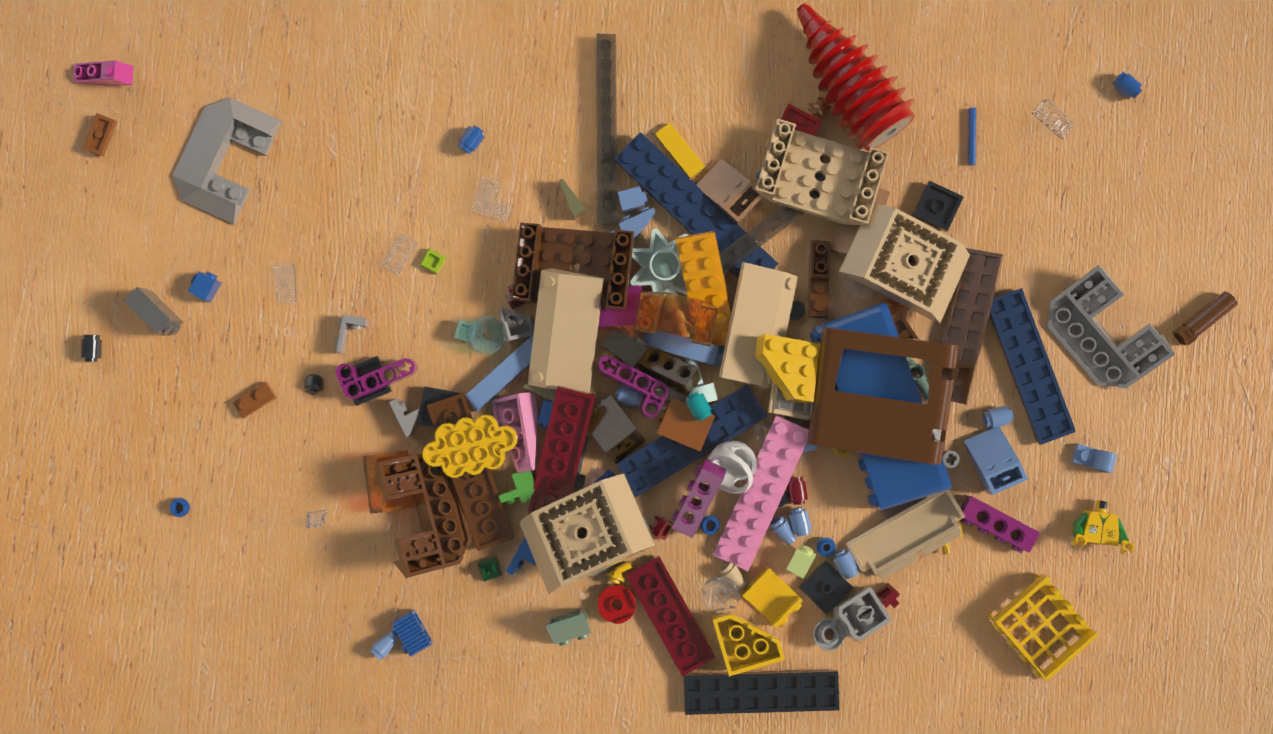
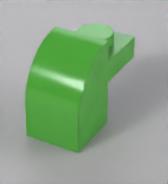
(524, 488)

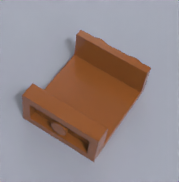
(682, 426)

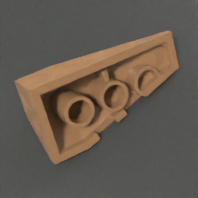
(845, 234)

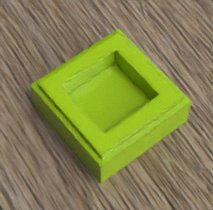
(433, 261)

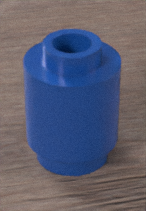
(1127, 85)
(471, 139)

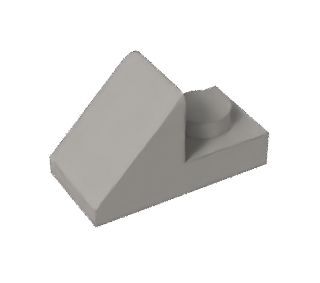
(406, 421)

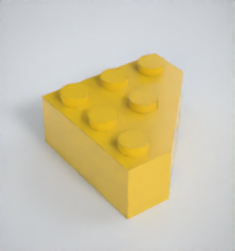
(790, 365)
(745, 644)

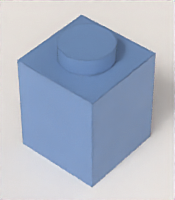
(632, 199)

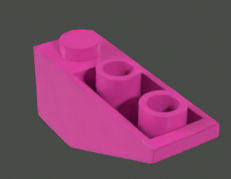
(103, 73)

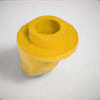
(615, 576)

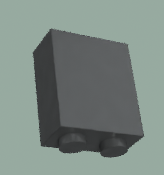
(153, 311)

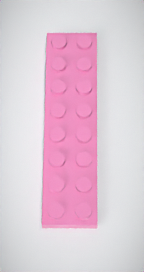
(758, 504)

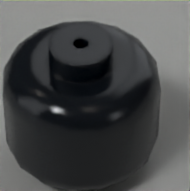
(313, 384)

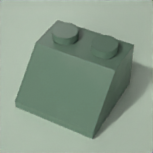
(569, 626)

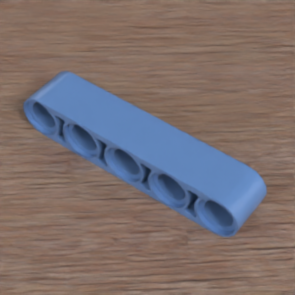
(500, 376)

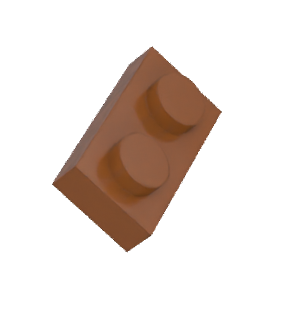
(100, 134)
(254, 400)

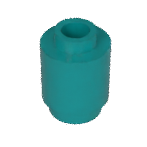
(698, 406)

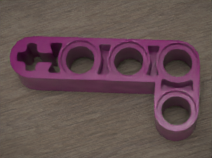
(379, 375)
(648, 391)

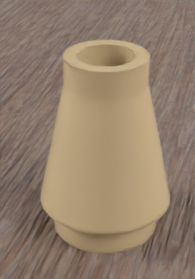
(731, 571)

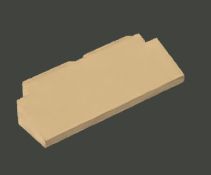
(912, 531)

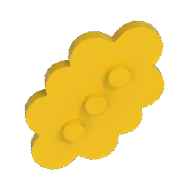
(469, 446)

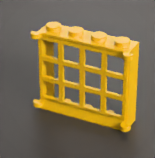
(1063, 607)

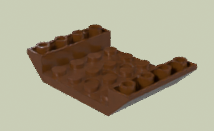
(603, 256)

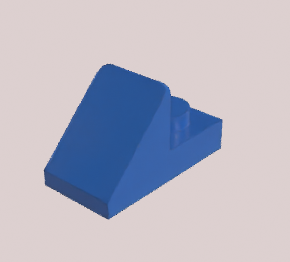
(522, 553)

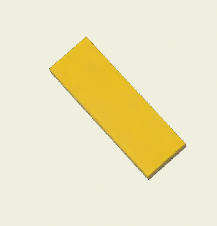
(680, 150)

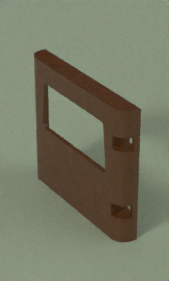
(878, 423)

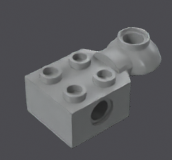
(853, 619)

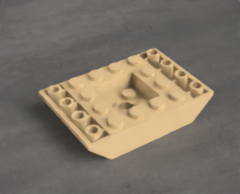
(881, 261)
(612, 526)

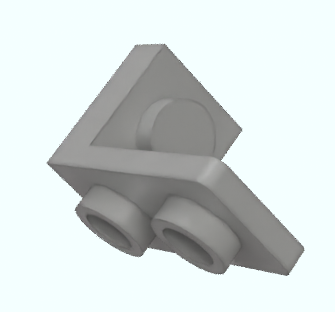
(343, 326)

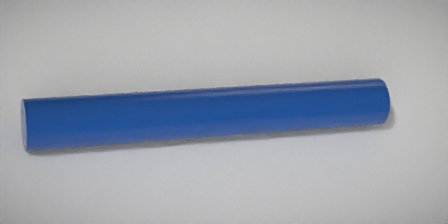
(972, 136)

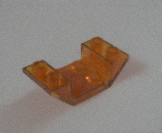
(676, 316)

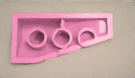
(521, 414)

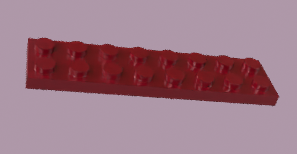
(562, 446)

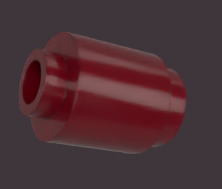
(797, 490)

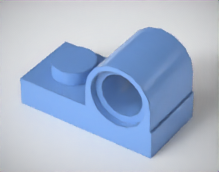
(1094, 458)

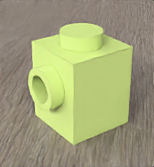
(801, 561)

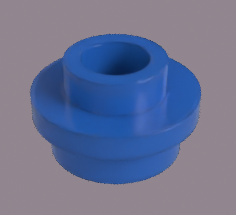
(174, 507)
(709, 531)
(821, 543)

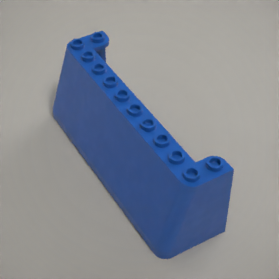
(889, 377)

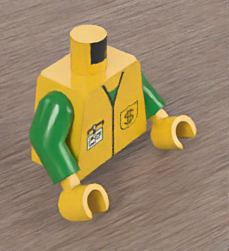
(1101, 528)

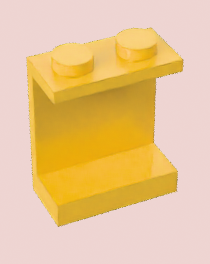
(772, 597)

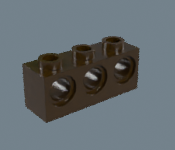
(669, 370)

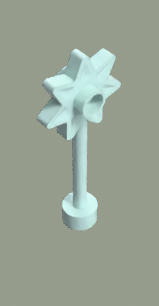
(663, 272)

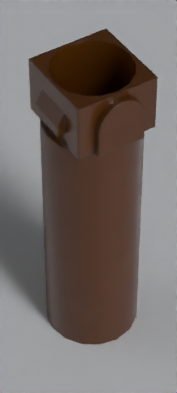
(1205, 318)

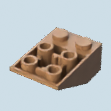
(730, 191)

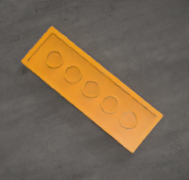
(705, 277)

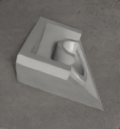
(516, 325)

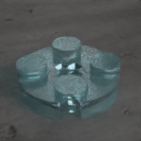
(475, 338)

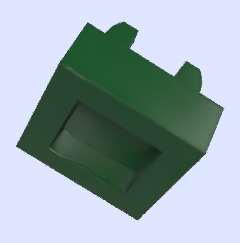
(490, 569)

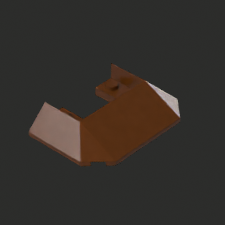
(439, 512)

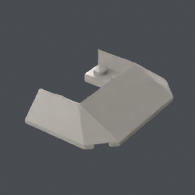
(206, 149)
(1091, 345)

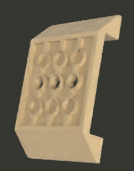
(849, 180)

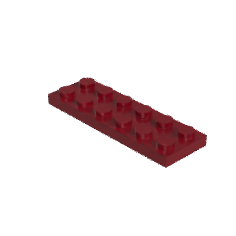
(670, 615)

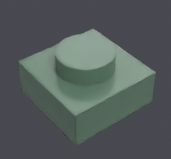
(460, 331)

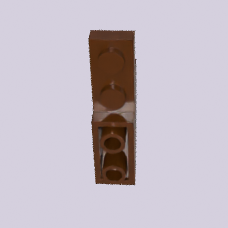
(819, 279)

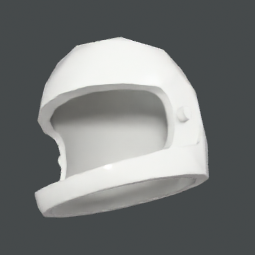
(738, 461)

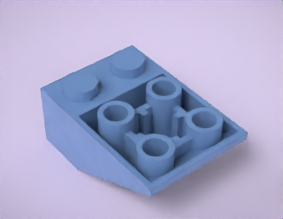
(995, 461)

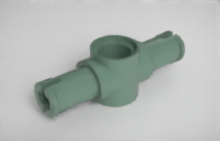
(920, 381)

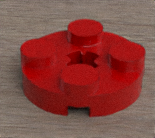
(611, 613)

